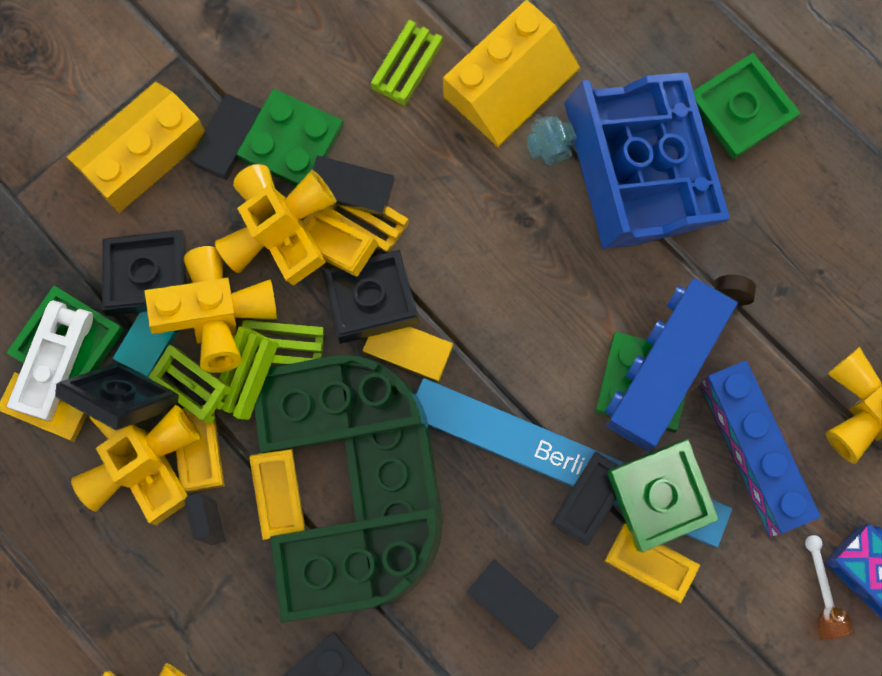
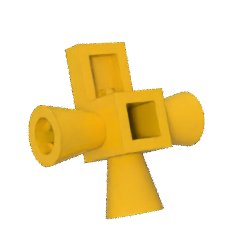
(276, 223)
(209, 308)
(857, 433)
(139, 462)

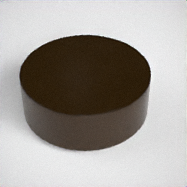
(737, 288)

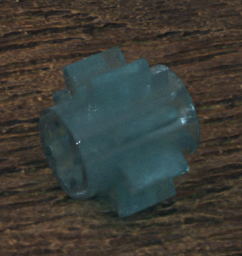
(551, 140)

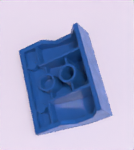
(645, 159)

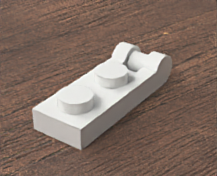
(49, 360)

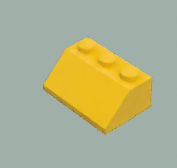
(510, 73)
(138, 146)

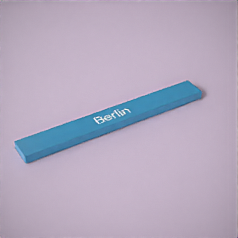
(526, 444)

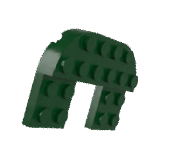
(390, 480)

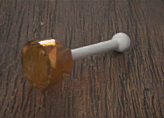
(832, 621)

